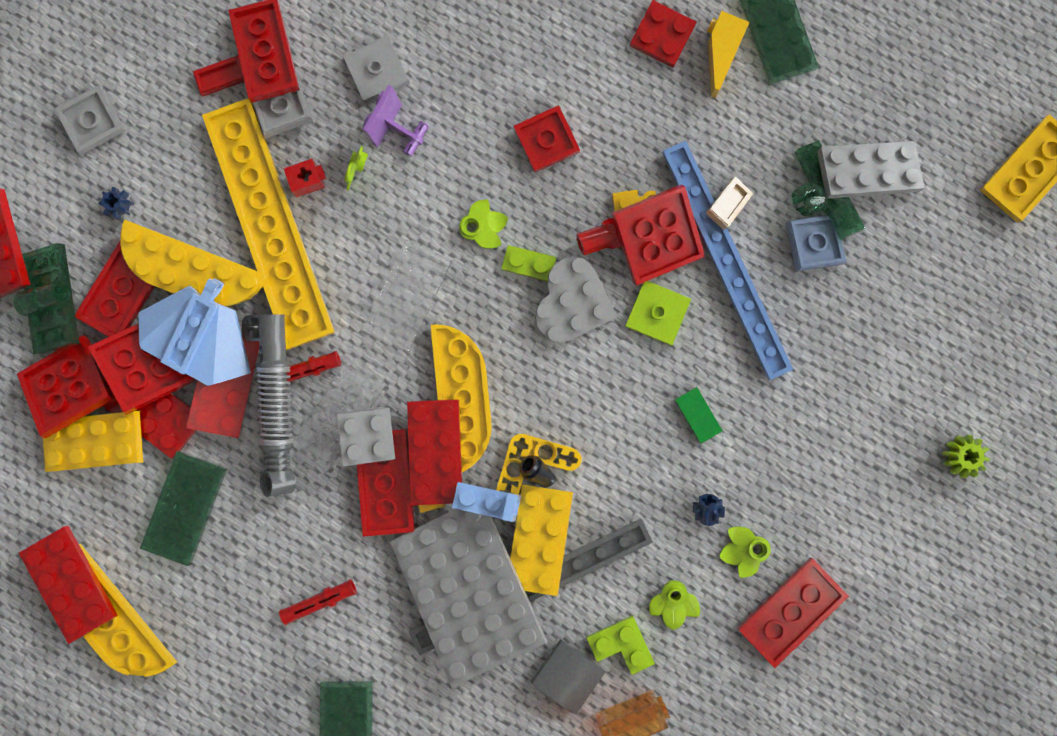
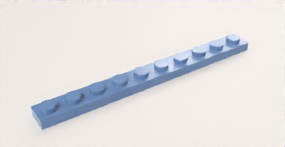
(728, 264)

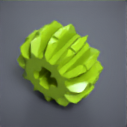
(957, 453)

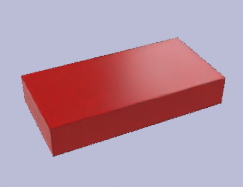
(219, 76)

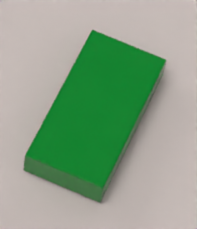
(698, 415)

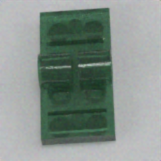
(48, 300)

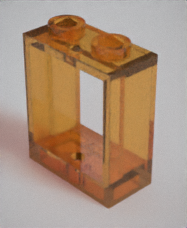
(634, 717)

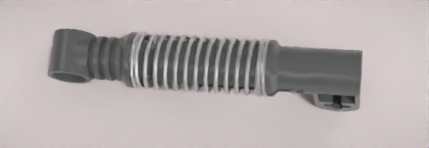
(274, 401)

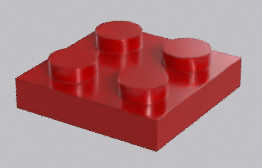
(663, 33)
(546, 139)

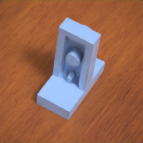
(486, 502)

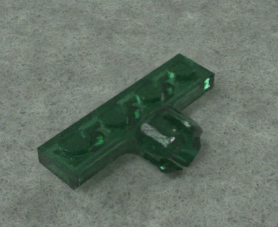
(839, 210)

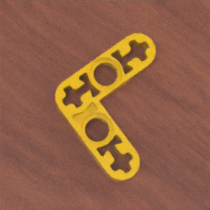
(533, 446)

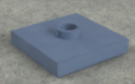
(814, 243)

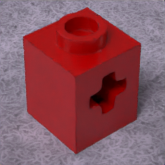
(296, 174)

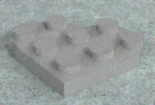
(574, 301)

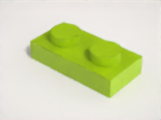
(528, 263)

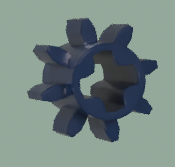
(111, 198)
(708, 509)

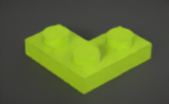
(622, 637)

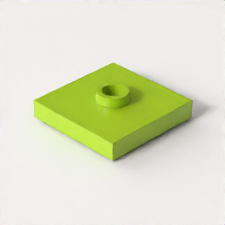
(658, 312)

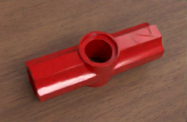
(598, 238)

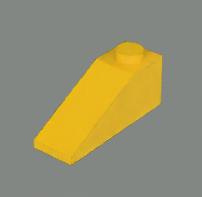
(722, 46)

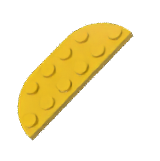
(177, 265)
(463, 376)
(126, 640)

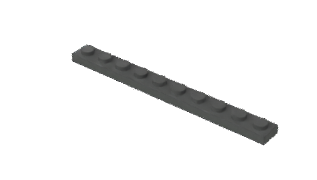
(575, 565)

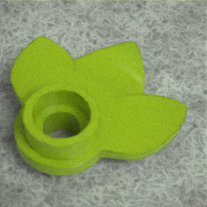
(356, 163)
(487, 224)
(741, 552)
(674, 608)

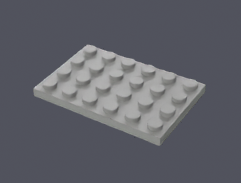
(467, 594)

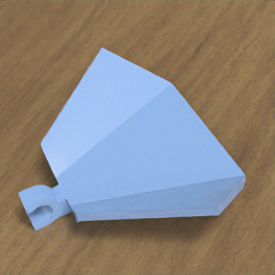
(195, 335)

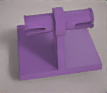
(382, 119)

